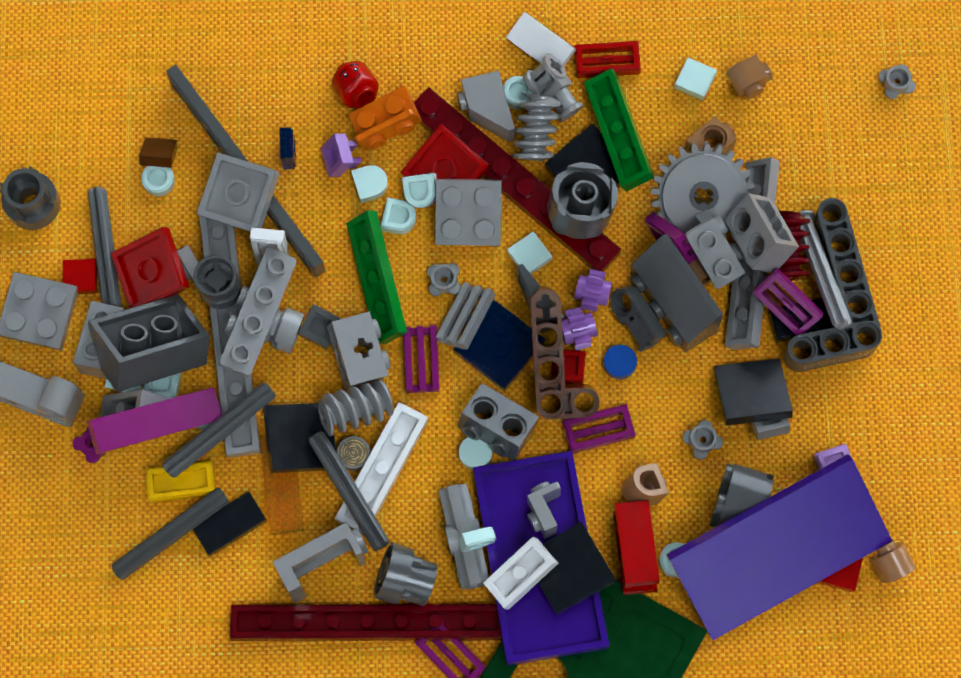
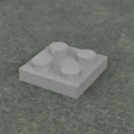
(238, 192)
(468, 212)
(38, 311)

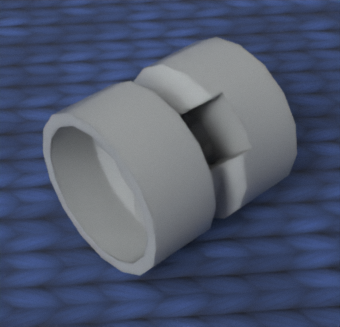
(285, 329)

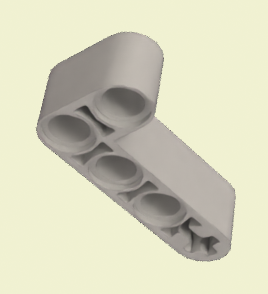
(48, 398)

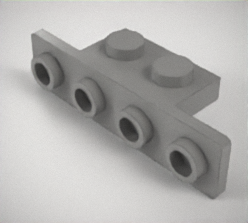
(257, 312)

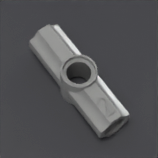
(460, 519)

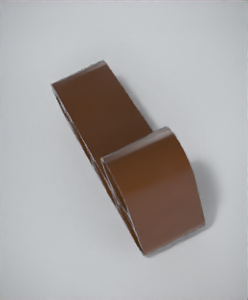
(554, 352)

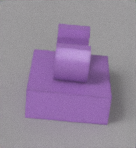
(338, 155)

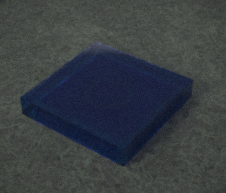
(500, 346)

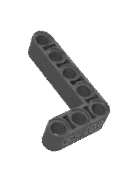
(855, 292)

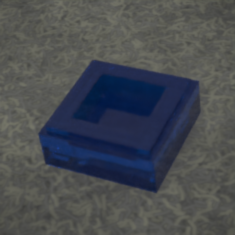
(287, 148)

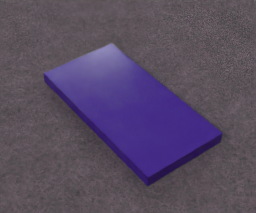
(780, 547)
(531, 626)

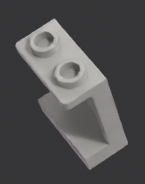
(316, 554)

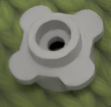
(900, 73)
(450, 272)
(704, 430)

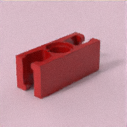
(636, 547)

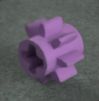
(593, 290)
(578, 328)

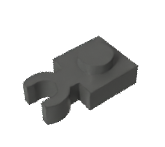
(315, 326)

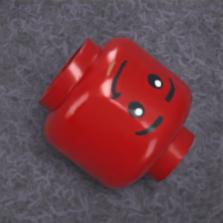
(355, 84)

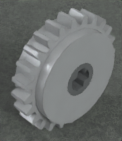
(694, 170)

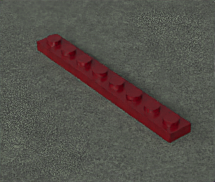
(517, 182)

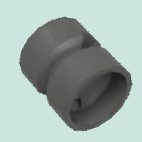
(217, 281)

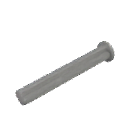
(824, 275)

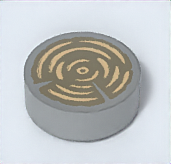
(353, 452)

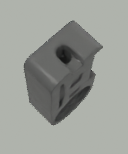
(639, 319)

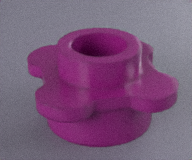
(83, 444)

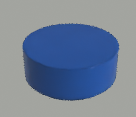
(620, 362)

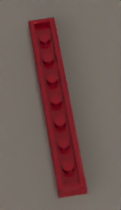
(364, 622)

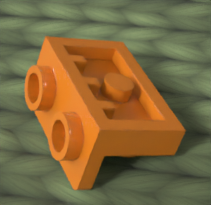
(385, 118)

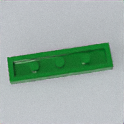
(619, 130)
(376, 275)

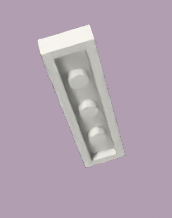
(386, 460)

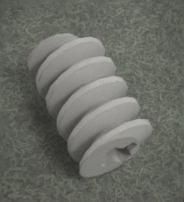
(537, 127)
(354, 404)

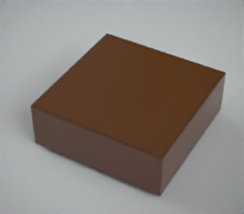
(158, 152)

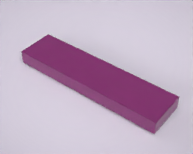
(154, 420)

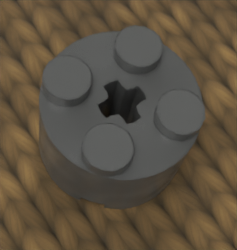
(581, 201)
(740, 491)

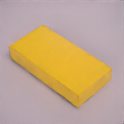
(193, 482)

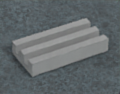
(461, 315)

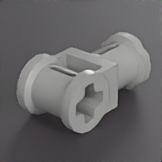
(553, 84)

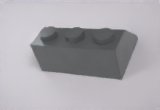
(675, 294)
(149, 342)

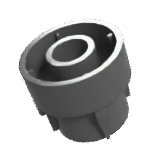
(36, 213)
(404, 576)

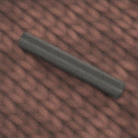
(103, 246)
(219, 430)
(349, 491)
(170, 534)

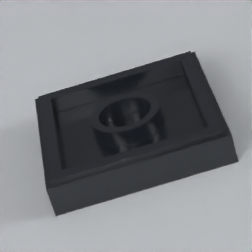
(587, 148)
(753, 392)
(288, 437)
(579, 572)

